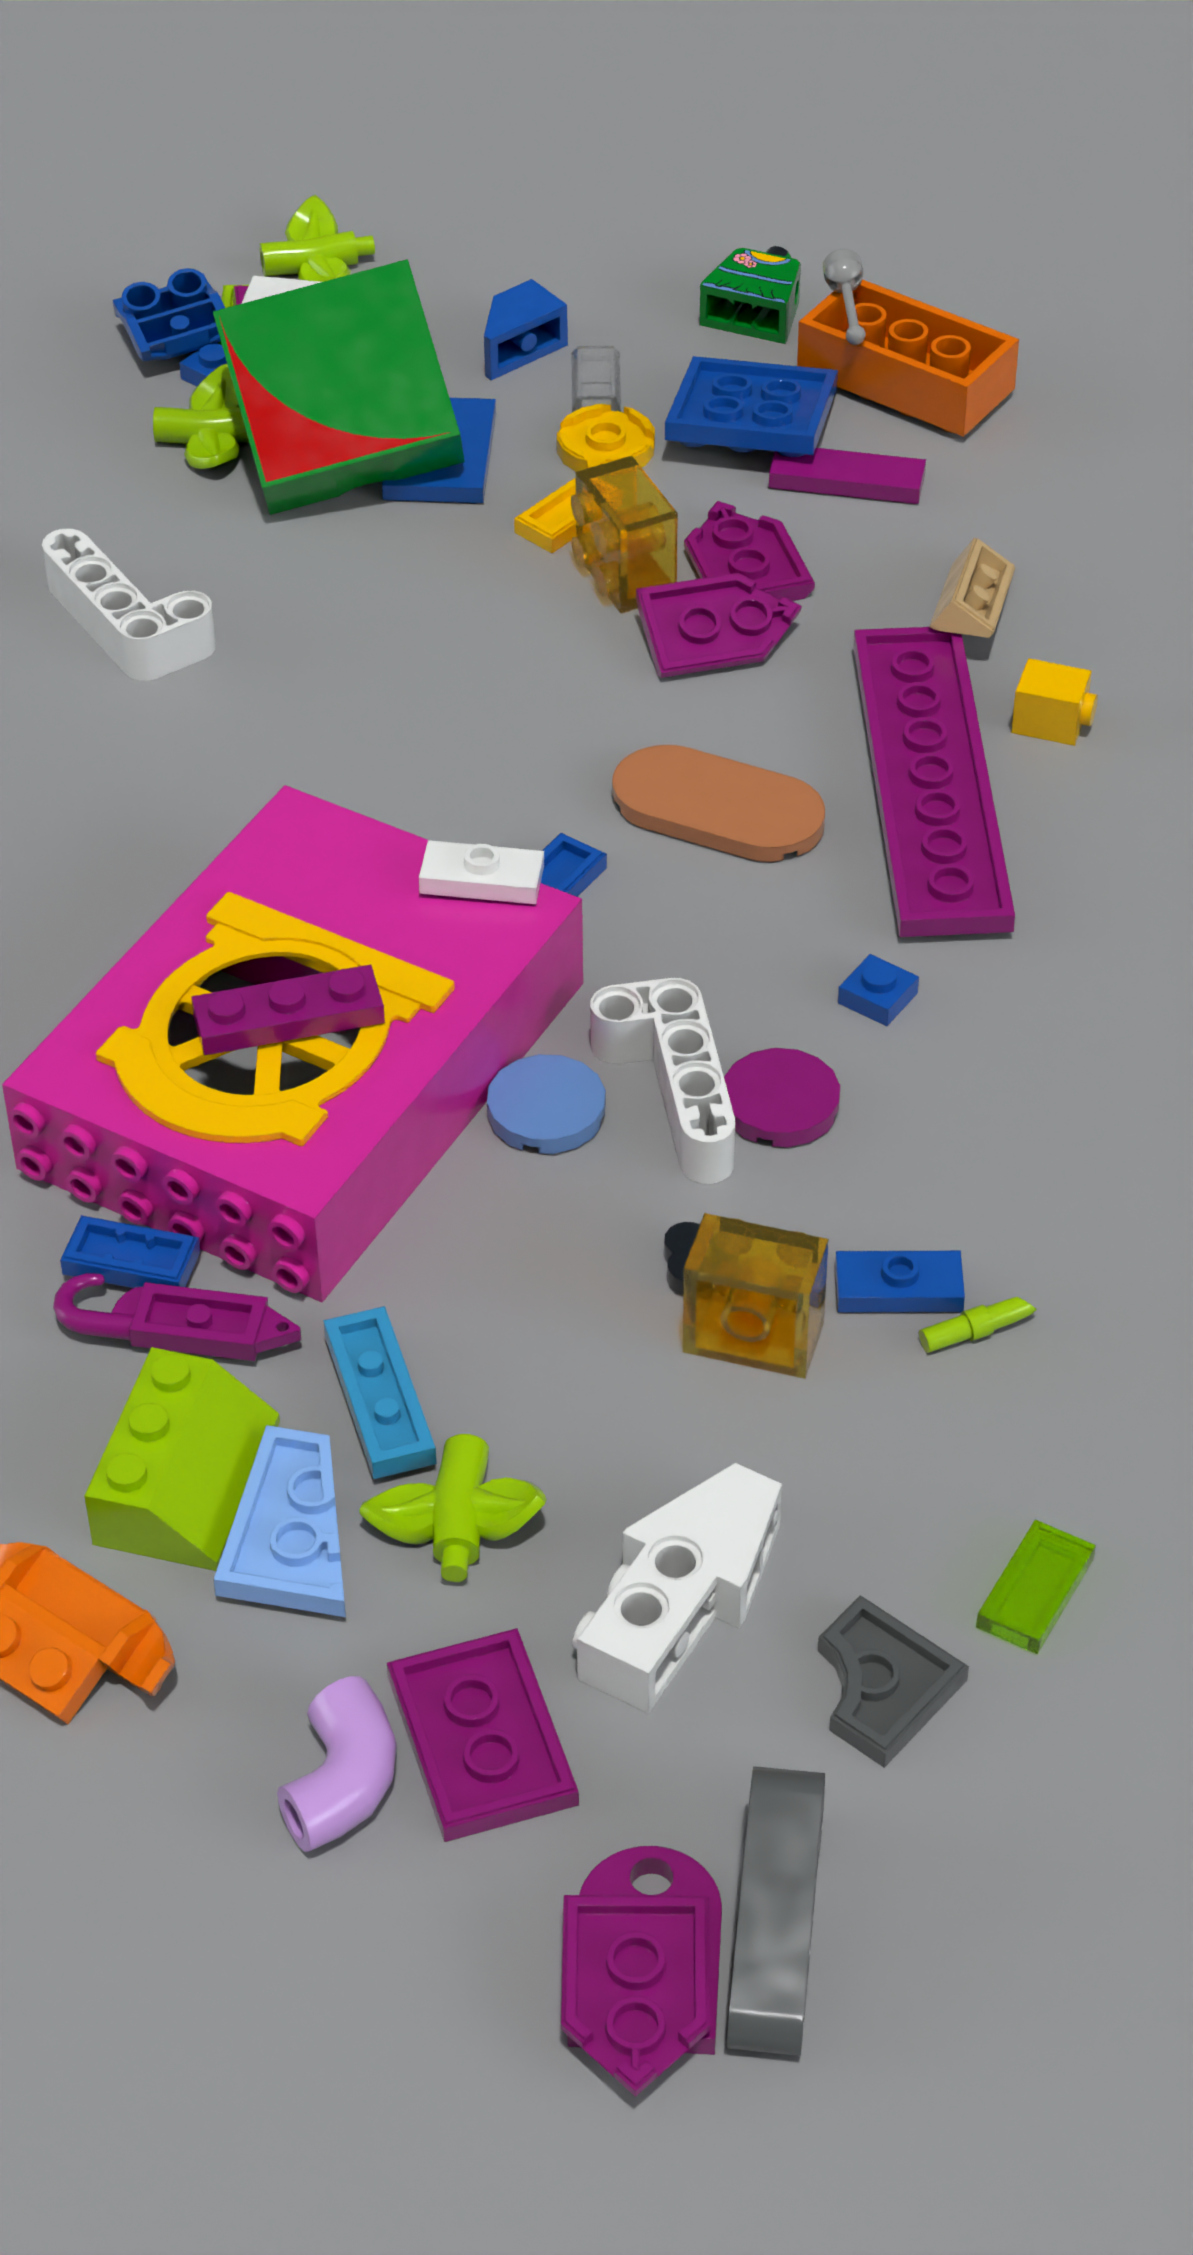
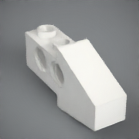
(677, 1575)

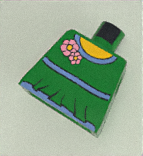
(752, 294)

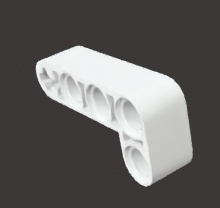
(136, 634)
(670, 1026)

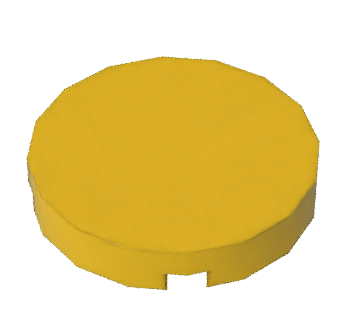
(602, 436)

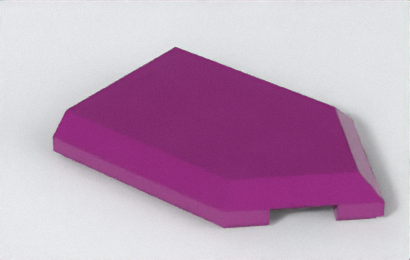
(749, 547)
(711, 623)
(635, 1980)

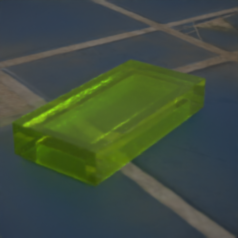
(1035, 1586)

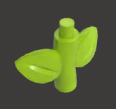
(314, 246)
(209, 426)
(456, 1508)

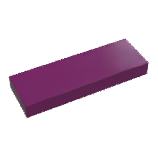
(850, 475)

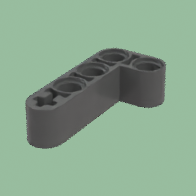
(776, 1911)

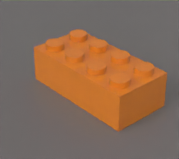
(911, 357)

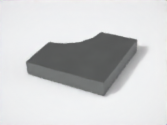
(888, 1679)

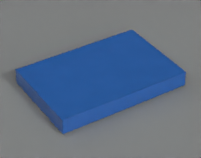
(461, 481)

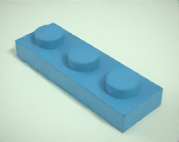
(379, 1392)

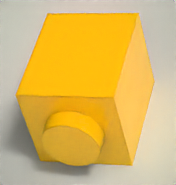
(1053, 702)

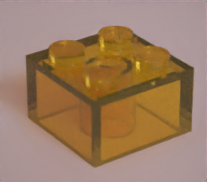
(623, 531)
(754, 1295)

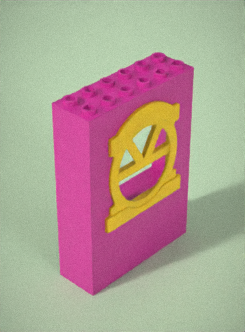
(316, 1170)

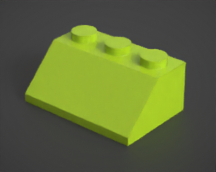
(177, 1461)

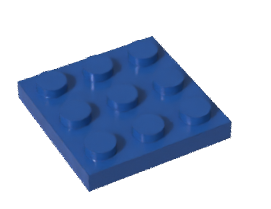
(751, 406)

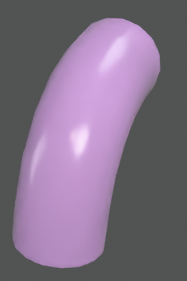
(355, 1769)

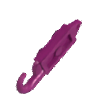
(180, 1319)

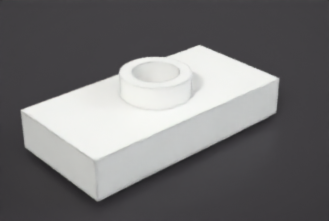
(481, 872)

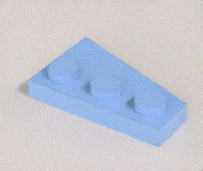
(286, 1528)

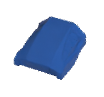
(170, 318)

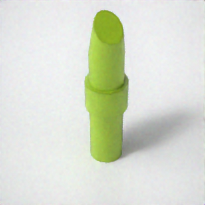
(974, 1323)

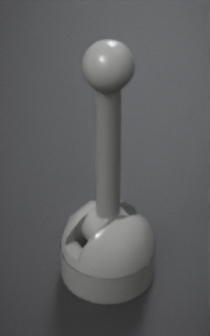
(843, 275)

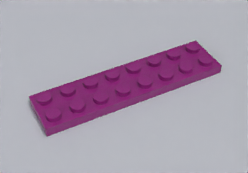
(932, 784)

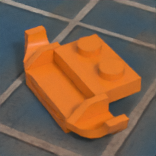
(70, 1628)

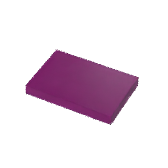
(482, 1735)

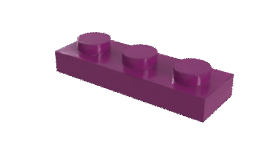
(287, 1009)

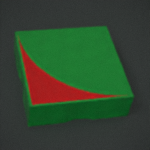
(339, 386)

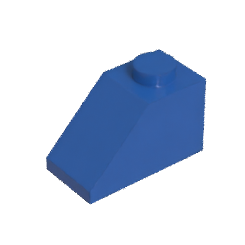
(523, 327)

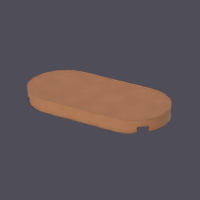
(718, 802)

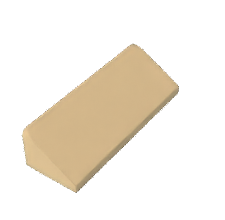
(973, 592)

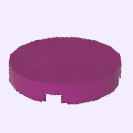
(782, 1096)

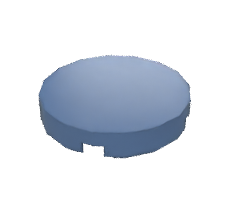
(546, 1103)

